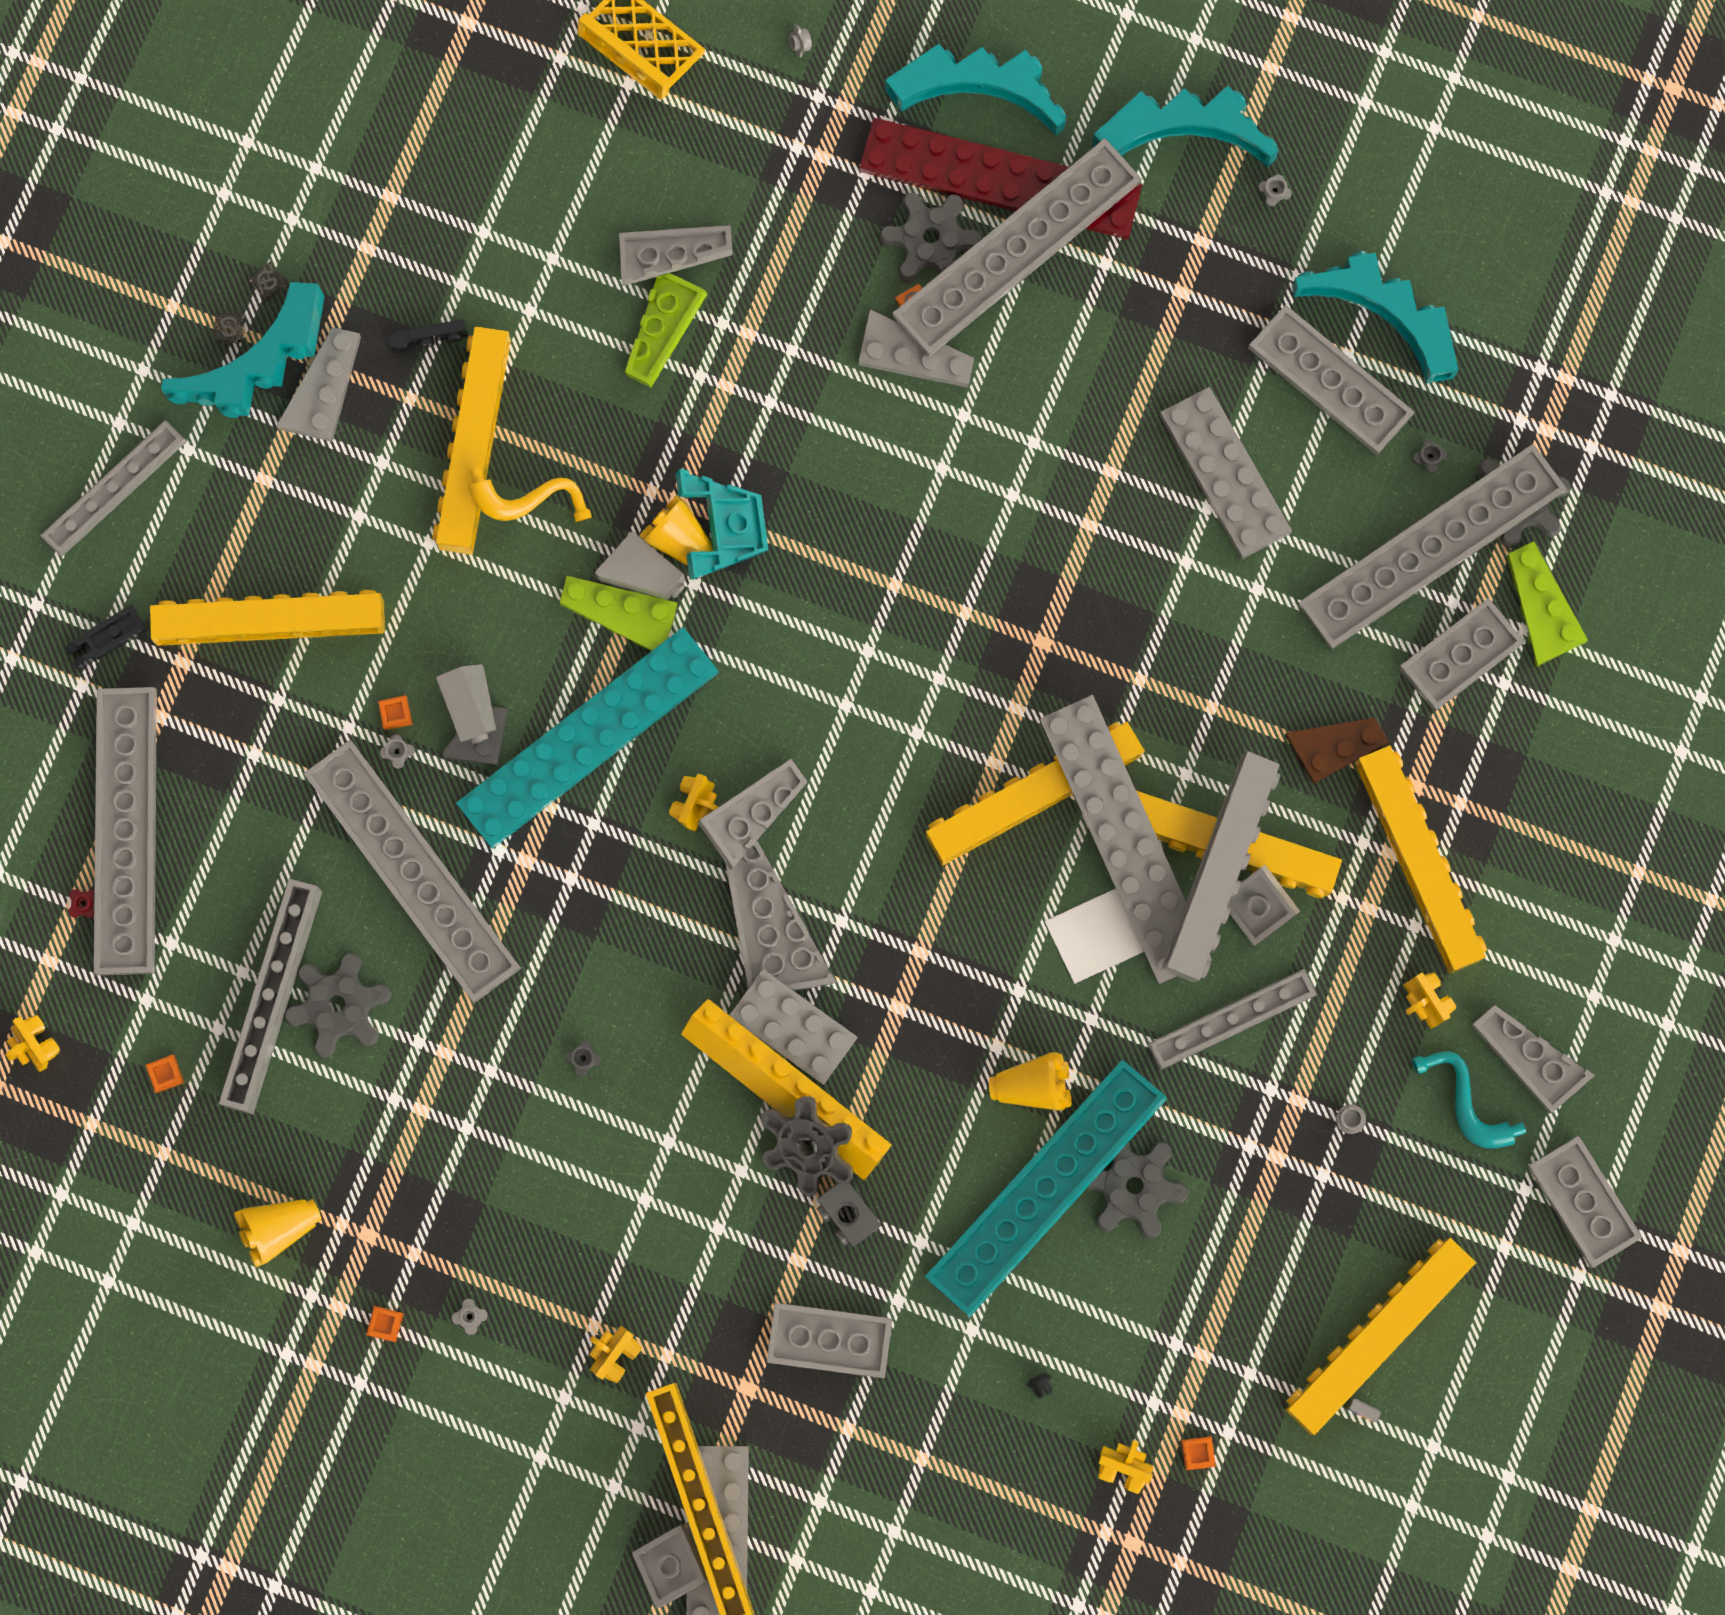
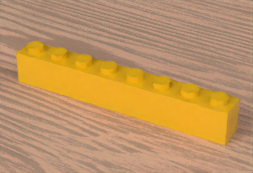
(473, 438)
(267, 618)
(1014, 803)
(1420, 859)
(1286, 861)
(779, 1081)
(1380, 1335)
(699, 1501)

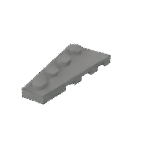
(665, 251)
(893, 350)
(321, 394)
(745, 817)
(1539, 1067)

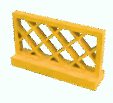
(630, 60)

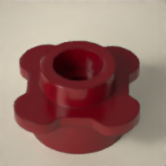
(76, 899)

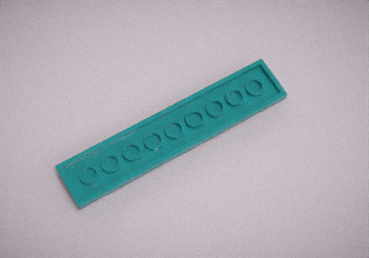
(587, 737)
(1045, 1188)

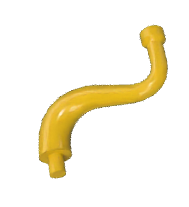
(506, 510)

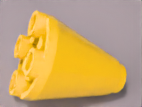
(677, 532)
(1034, 1083)
(275, 1227)

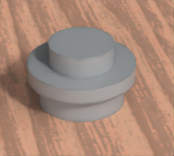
(1350, 1119)

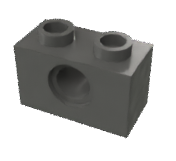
(845, 1196)

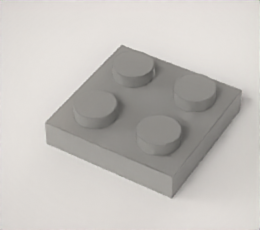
(1261, 905)
(670, 1566)

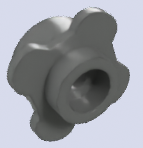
(1435, 450)
(575, 1058)

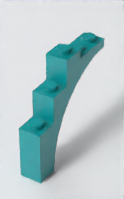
(978, 73)
(1184, 115)
(1394, 301)
(262, 365)

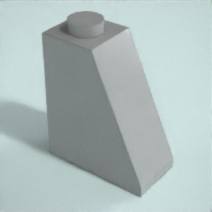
(641, 570)
(468, 702)

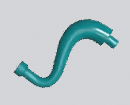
(1473, 1129)

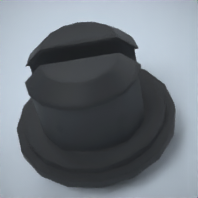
(1040, 1383)

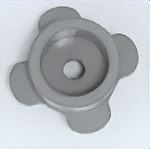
(799, 41)
(1275, 182)
(388, 751)
(469, 1307)

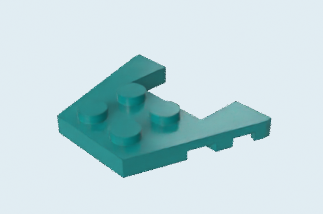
(734, 521)

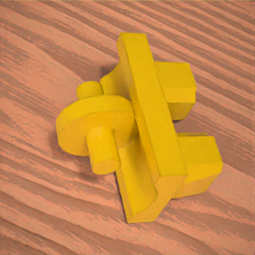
(698, 804)
(1425, 1000)
(38, 1053)
(609, 1349)
(1127, 1461)

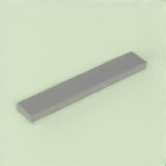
(113, 488)
(1231, 1019)

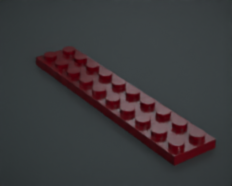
(974, 171)

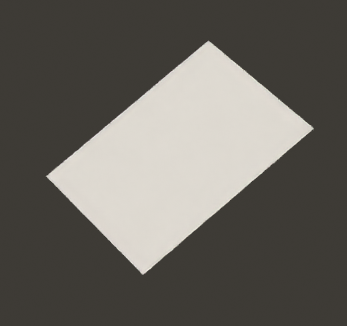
(1094, 936)

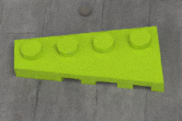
(667, 317)
(1546, 612)
(633, 615)

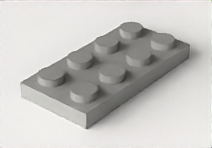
(1461, 655)
(793, 1026)
(1584, 1202)
(829, 1340)

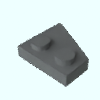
(485, 752)

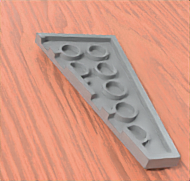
(771, 928)

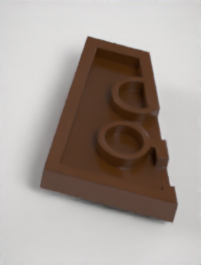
(1335, 746)

